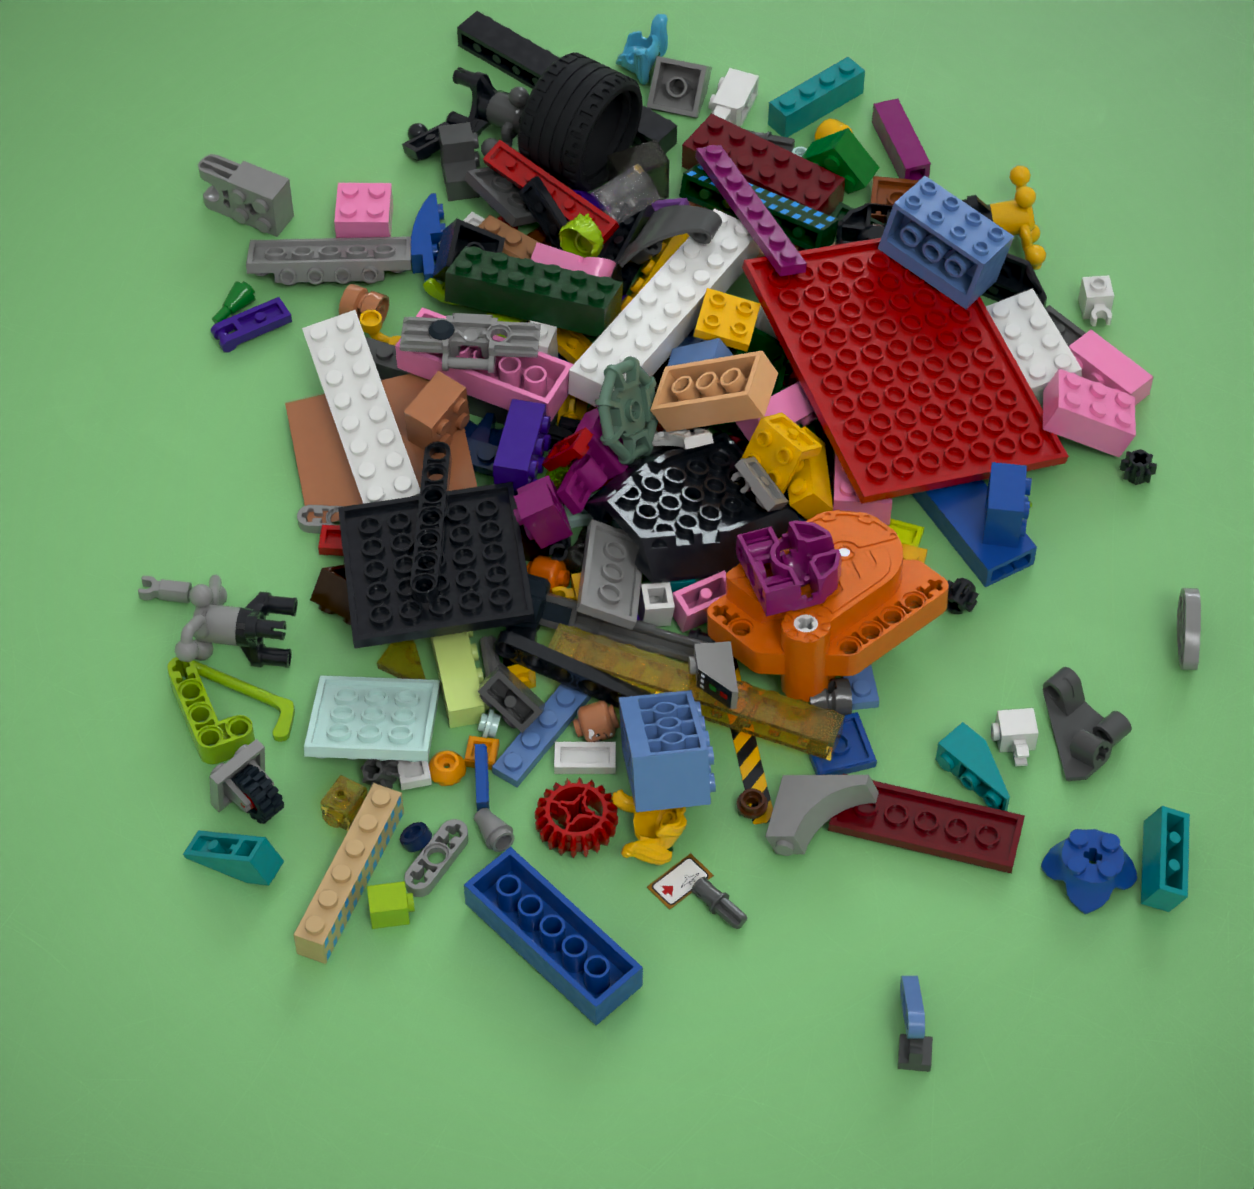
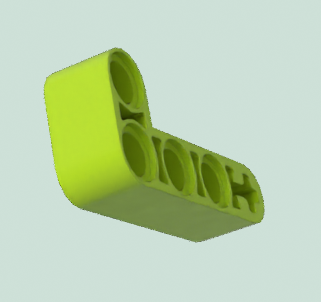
(210, 731)

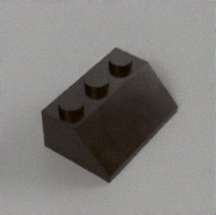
(332, 592)

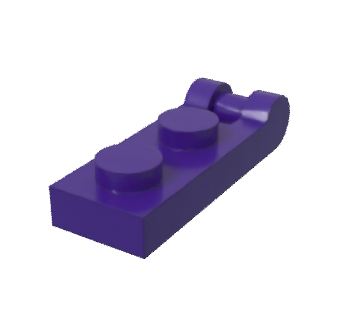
(251, 324)

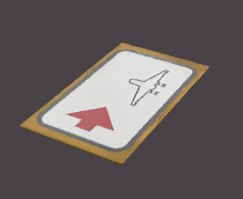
(678, 881)

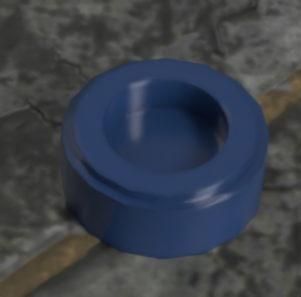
(415, 837)

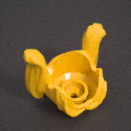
(654, 829)

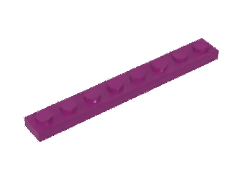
(750, 210)

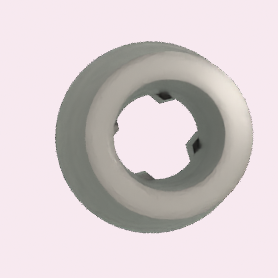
(495, 832)

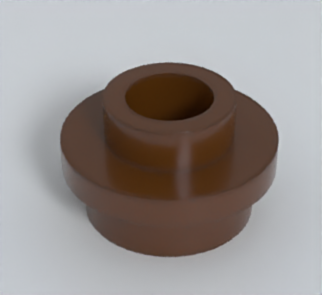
(752, 796)

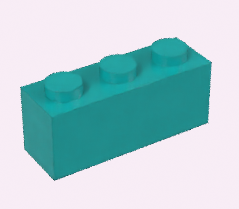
(1165, 859)

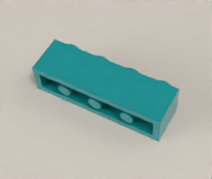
(816, 97)

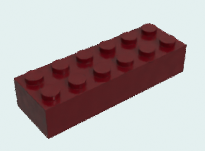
(768, 165)

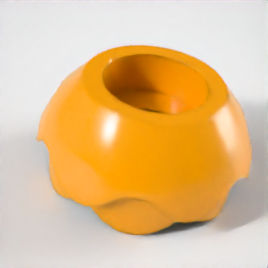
(450, 775)

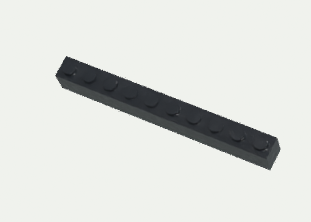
(528, 61)

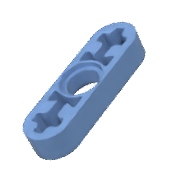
(912, 1007)

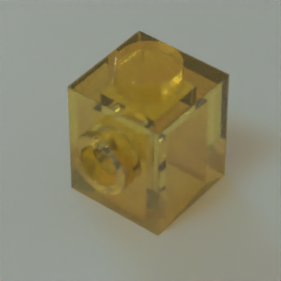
(342, 803)

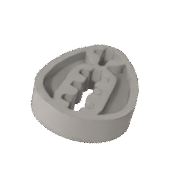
(1189, 628)

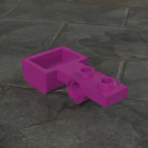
(591, 470)

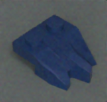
(483, 443)

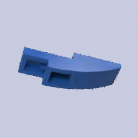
(426, 236)

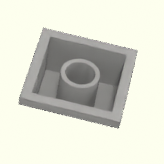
(678, 86)

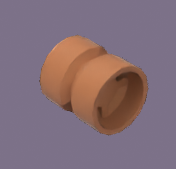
(360, 299)

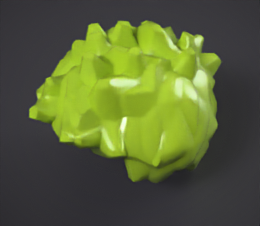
(581, 237)

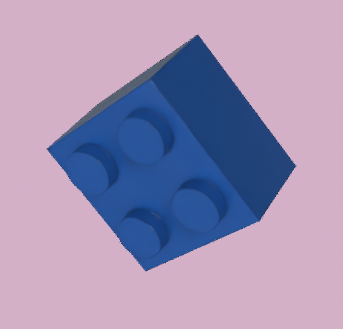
(1006, 505)

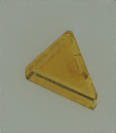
(402, 661)

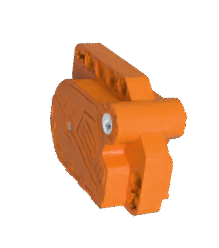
(869, 614)

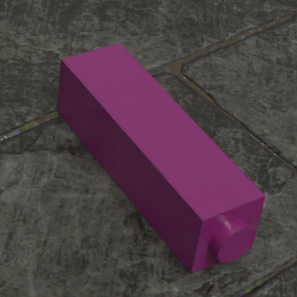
(900, 140)

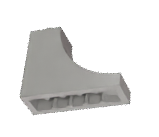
(809, 802)

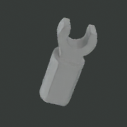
(165, 590)

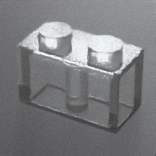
(627, 194)

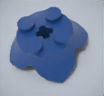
(1087, 883)

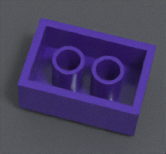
(522, 444)

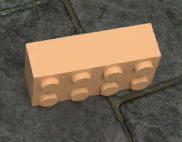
(714, 391)

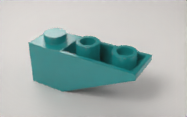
(971, 761)

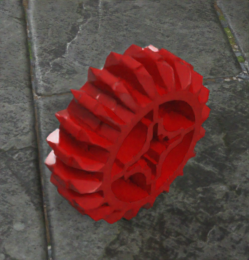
(581, 830)

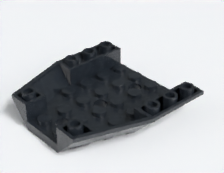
(685, 535)

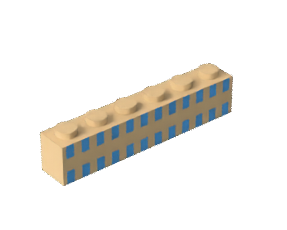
(349, 873)

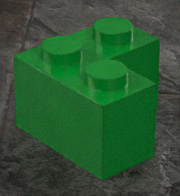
(845, 157)

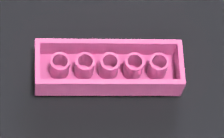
(518, 378)

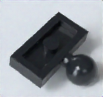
(422, 141)

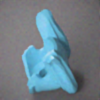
(641, 52)

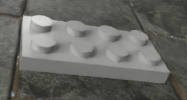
(609, 576)

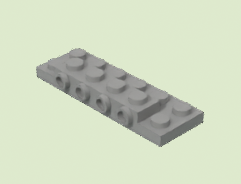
(329, 259)

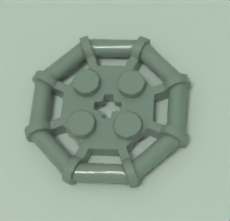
(627, 410)

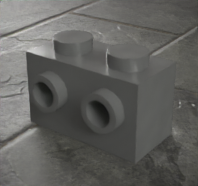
(511, 698)

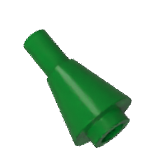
(238, 298)

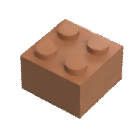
(437, 412)

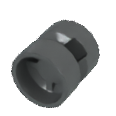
(837, 697)

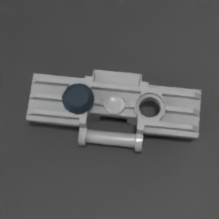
(464, 329)

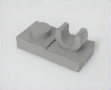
(761, 484)

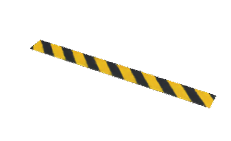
(751, 764)

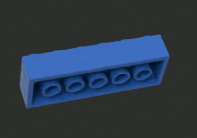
(553, 935)

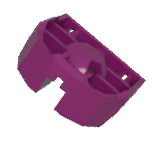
(810, 562)

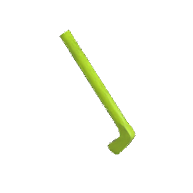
(285, 706)

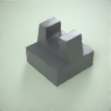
(915, 1053)

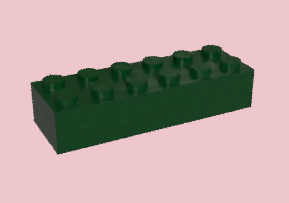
(533, 291)

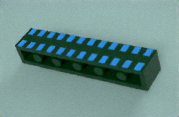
(800, 223)

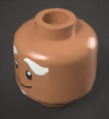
(596, 722)

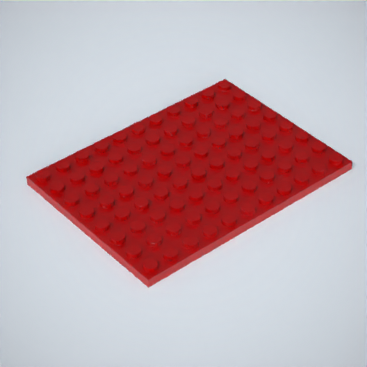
(901, 373)

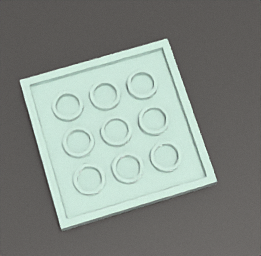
(372, 718)

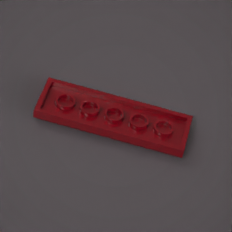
(935, 826)

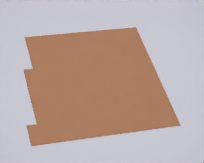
(323, 461)

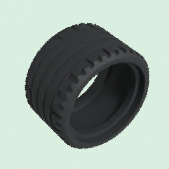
(579, 118)

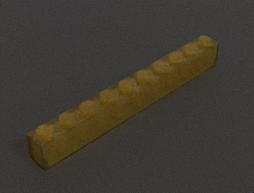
(757, 712)

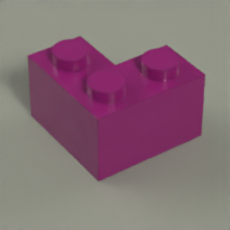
(542, 512)

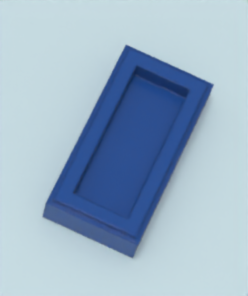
(481, 776)

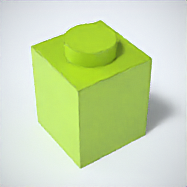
(389, 905)

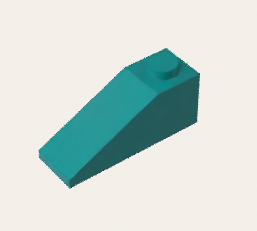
(236, 855)

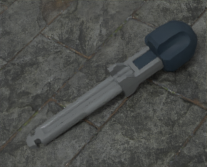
(556, 609)

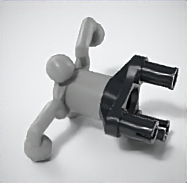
(235, 625)

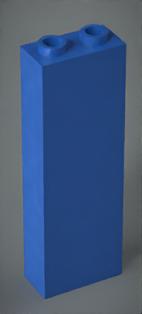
(960, 517)

